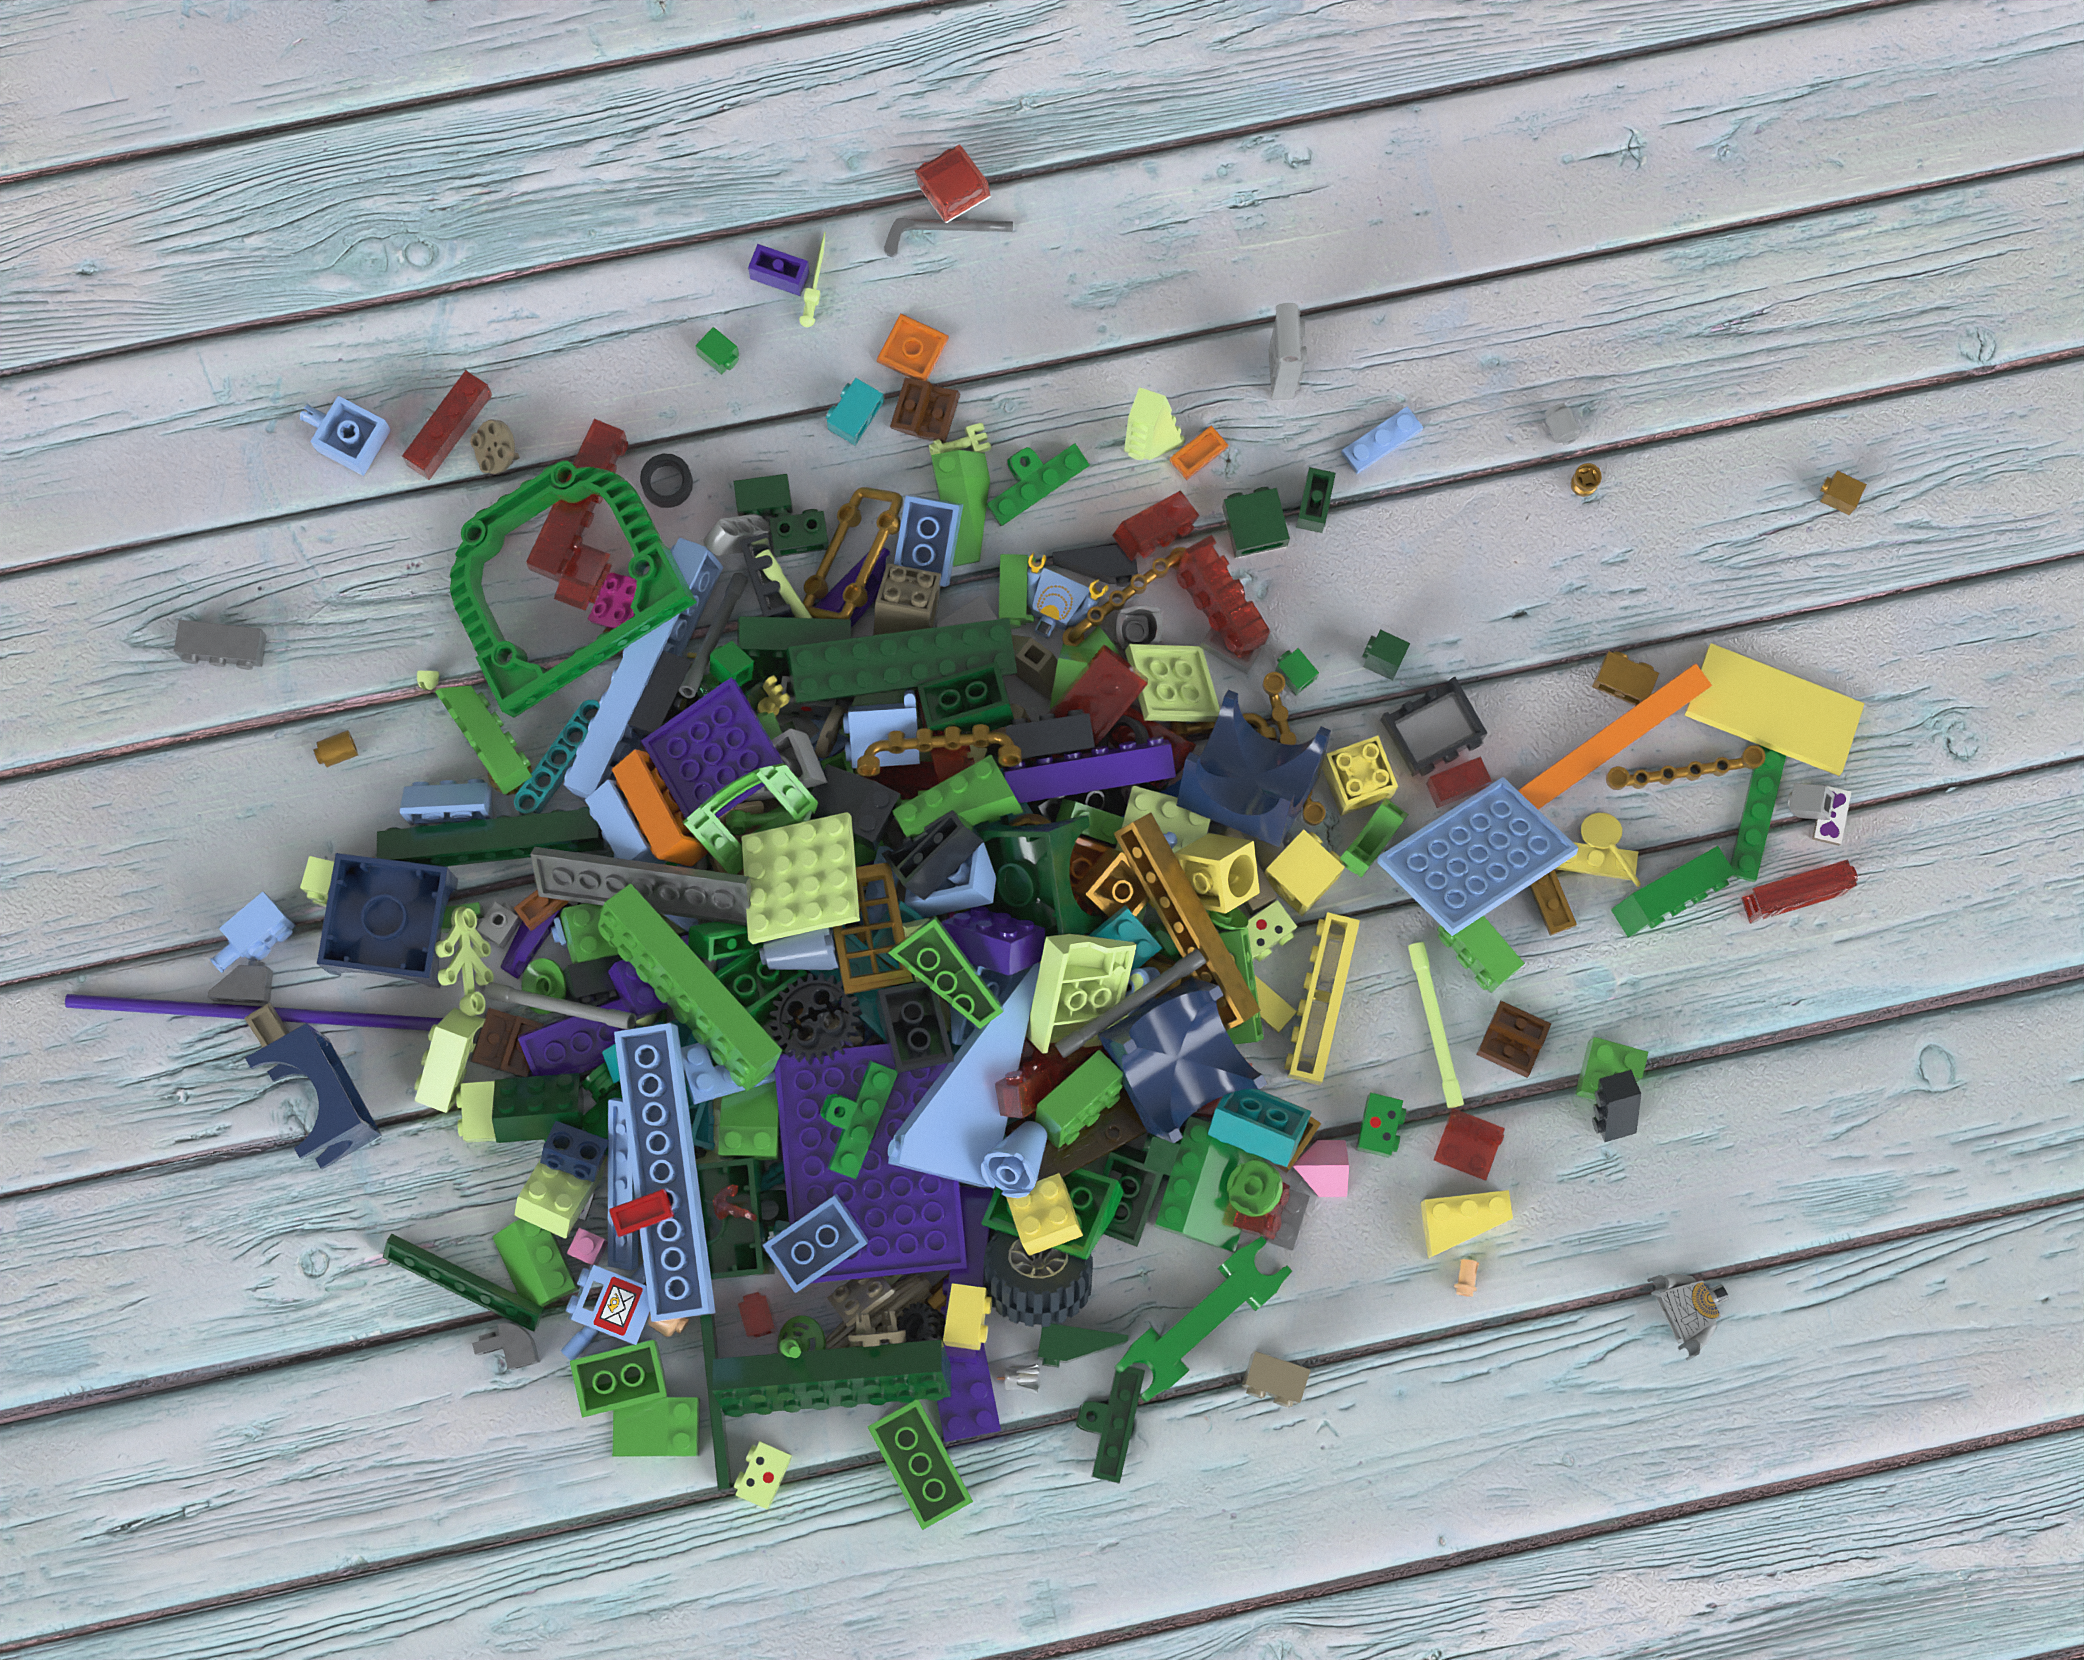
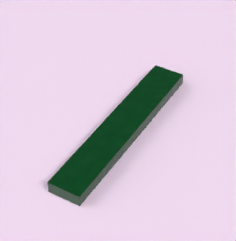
(462, 1282)
(717, 1416)

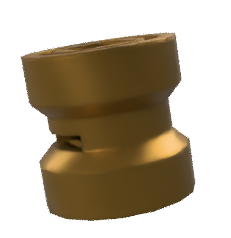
(1588, 474)

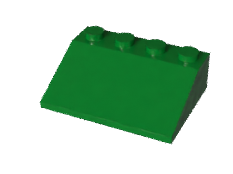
(1196, 1191)
(1094, 1203)

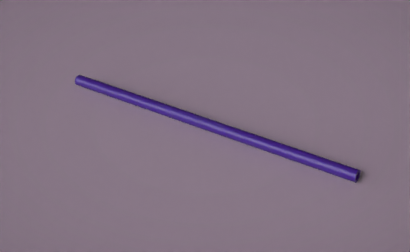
(241, 1011)

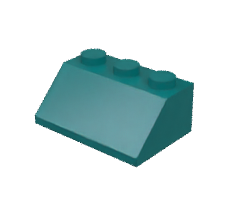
(1260, 1124)

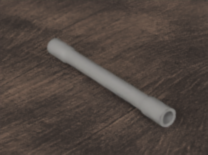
(609, 1016)

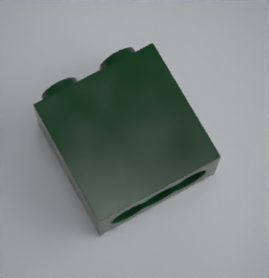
(1255, 522)

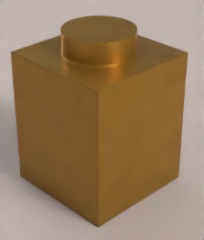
(1842, 492)

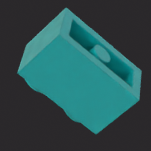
(854, 411)

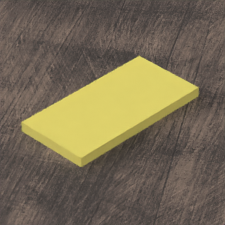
(1776, 710)

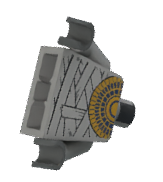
(1689, 1309)

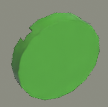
(1254, 1188)

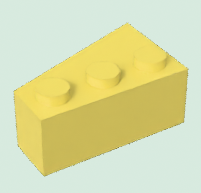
(1460, 1218)

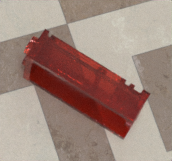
(1800, 891)

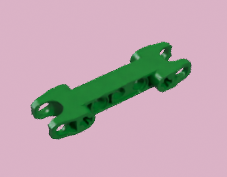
(1165, 1352)

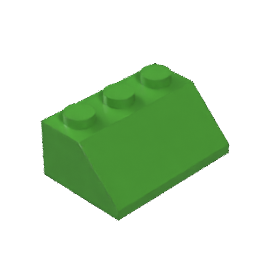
(535, 1262)
(619, 1378)

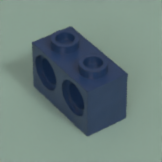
(576, 1146)

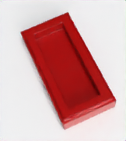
(641, 1212)

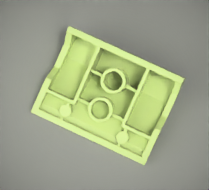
(1076, 985)

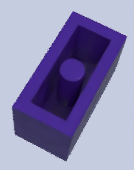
(778, 270)

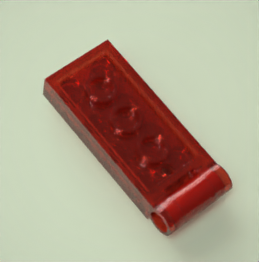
(1103, 691)

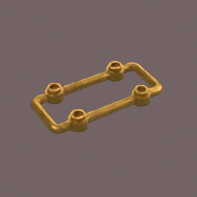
(850, 516)

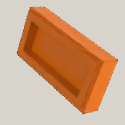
(1198, 452)

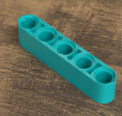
(546, 766)

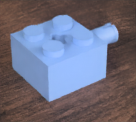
(342, 421)
(253, 932)

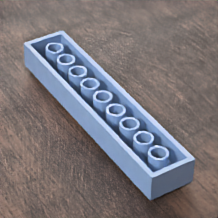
(608, 732)
(665, 1159)

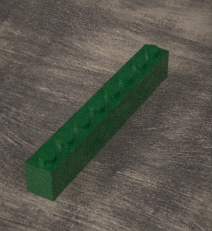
(491, 838)

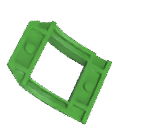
(720, 841)

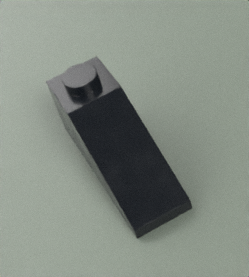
(1103, 563)

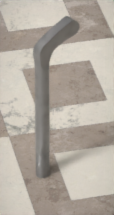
(904, 224)

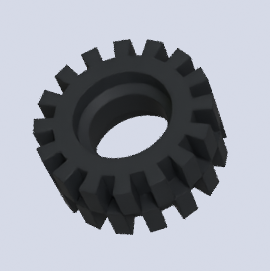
(915, 1317)

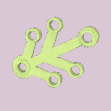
(463, 928)

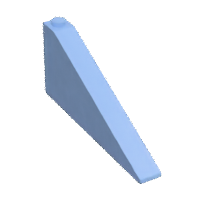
(960, 1112)

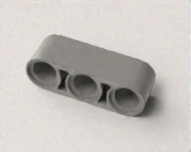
(727, 533)

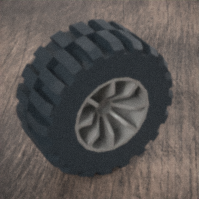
(1036, 1286)

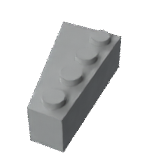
(799, 757)

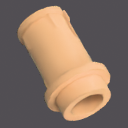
(1467, 1278)

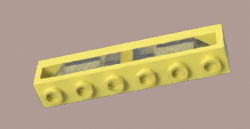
(1323, 998)

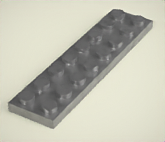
(665, 887)

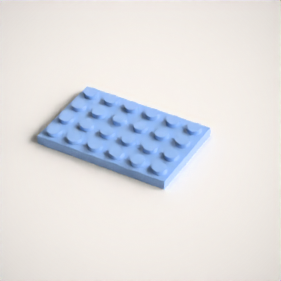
(1477, 855)

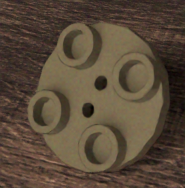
(494, 446)
(867, 1336)

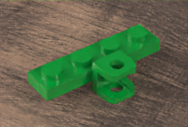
(1035, 480)
(858, 1118)

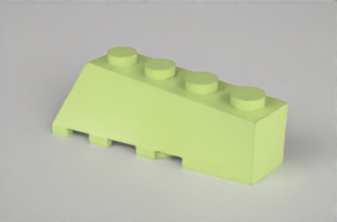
(1151, 427)

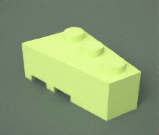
(446, 1059)

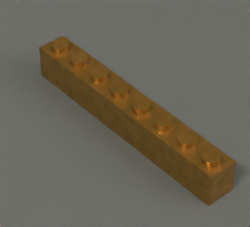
(1185, 916)

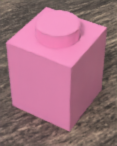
(587, 1247)

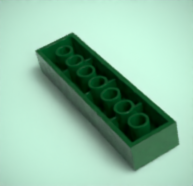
(896, 660)
(832, 1378)

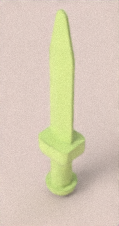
(811, 295)

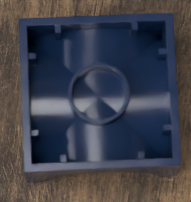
(1249, 778)
(385, 918)
(1177, 1057)
(342, 1115)

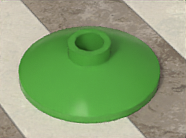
(1231, 920)
(544, 978)

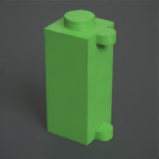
(1014, 589)

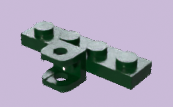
(1113, 1423)

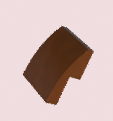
(925, 410)
(1513, 1039)
(499, 1043)

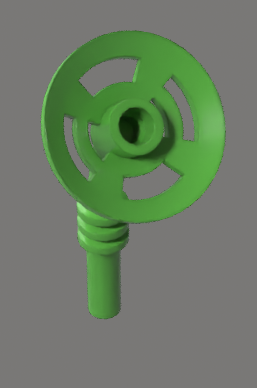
(794, 1344)

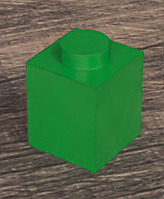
(717, 351)
(730, 662)
(1296, 670)

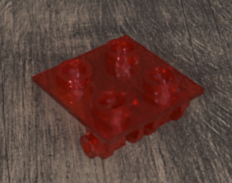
(1469, 1144)

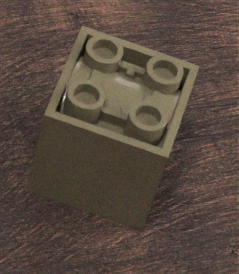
(906, 600)

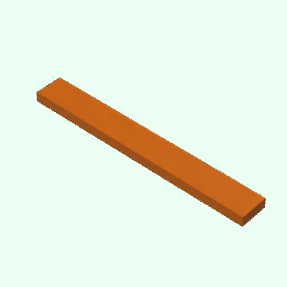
(1615, 737)

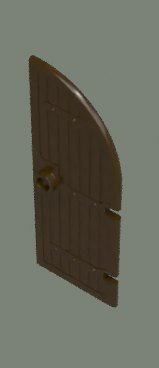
(1110, 1131)

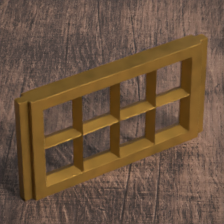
(877, 979)

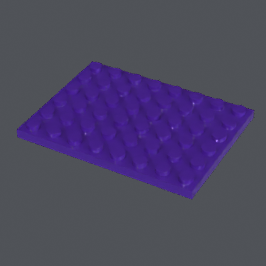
(903, 1212)

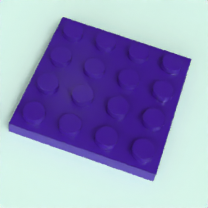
(711, 748)

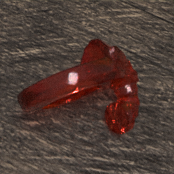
(724, 1208)

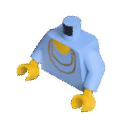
(1057, 599)

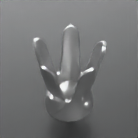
(1017, 1377)

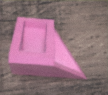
(1325, 1168)

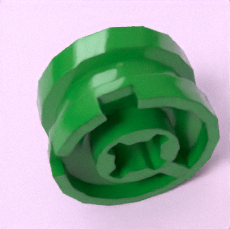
(599, 1083)

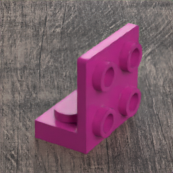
(614, 601)

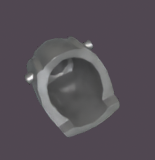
(1138, 626)

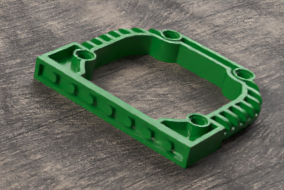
(657, 597)

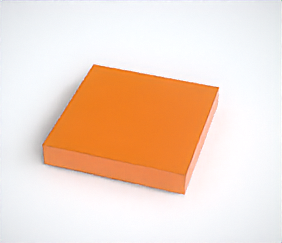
(912, 348)

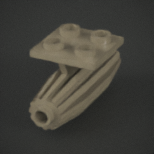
(872, 1297)

